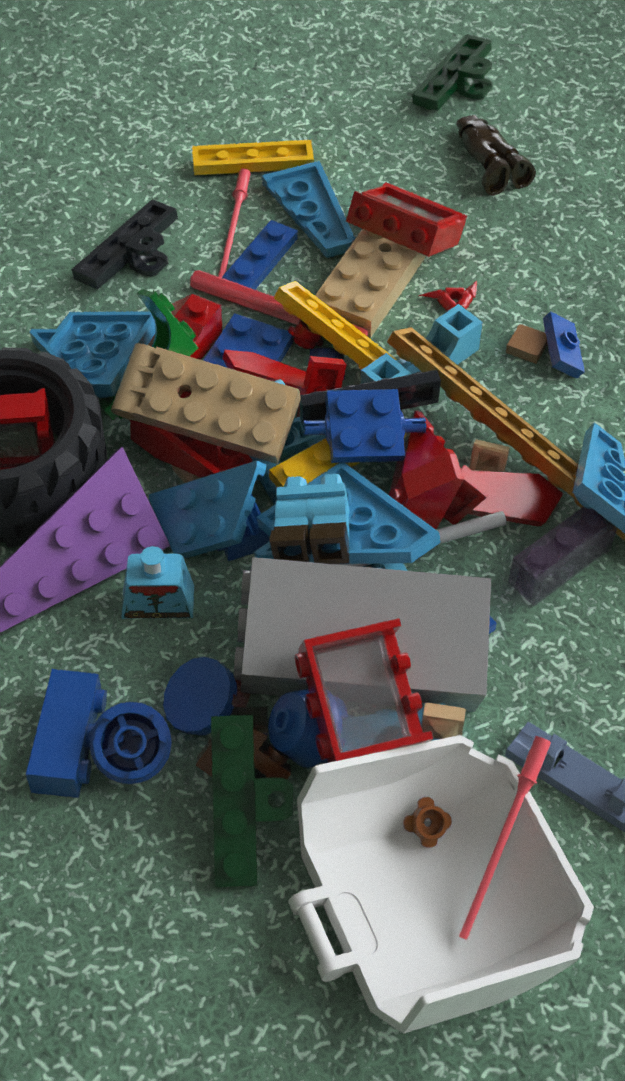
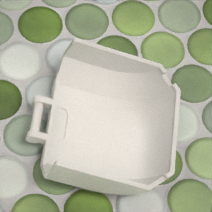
(406, 903)

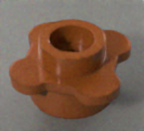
(439, 822)

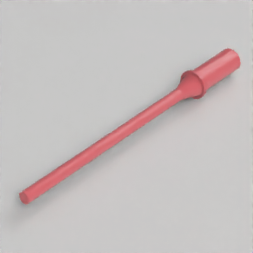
(239, 194)
(526, 780)

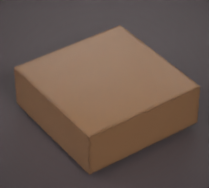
(527, 343)

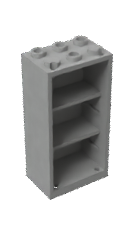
(294, 601)

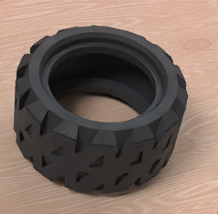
(40, 487)

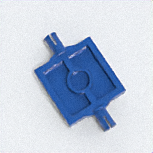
(364, 426)

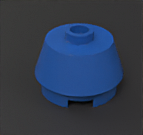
(294, 731)
(130, 742)

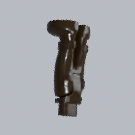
(495, 155)

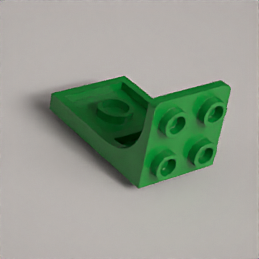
(169, 335)

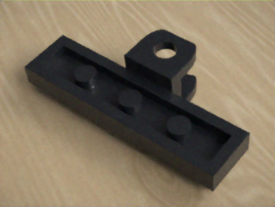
(132, 243)
(413, 391)

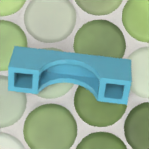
(453, 333)

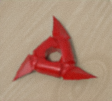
(446, 296)

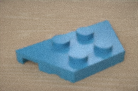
(208, 510)

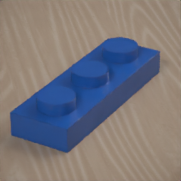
(262, 255)

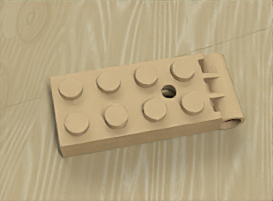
(369, 280)
(223, 406)

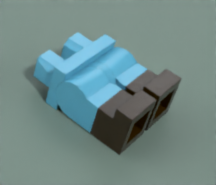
(311, 519)

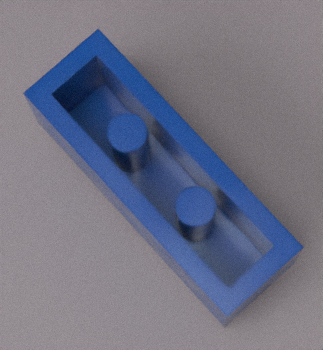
(63, 733)

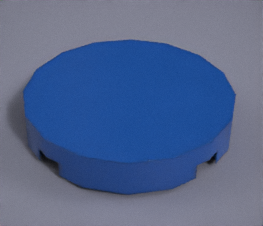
(198, 692)

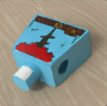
(157, 586)

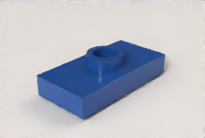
(563, 345)

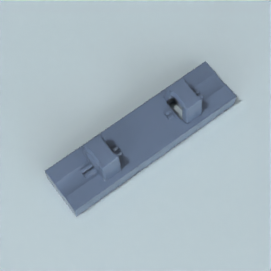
(574, 775)

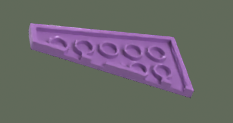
(80, 542)

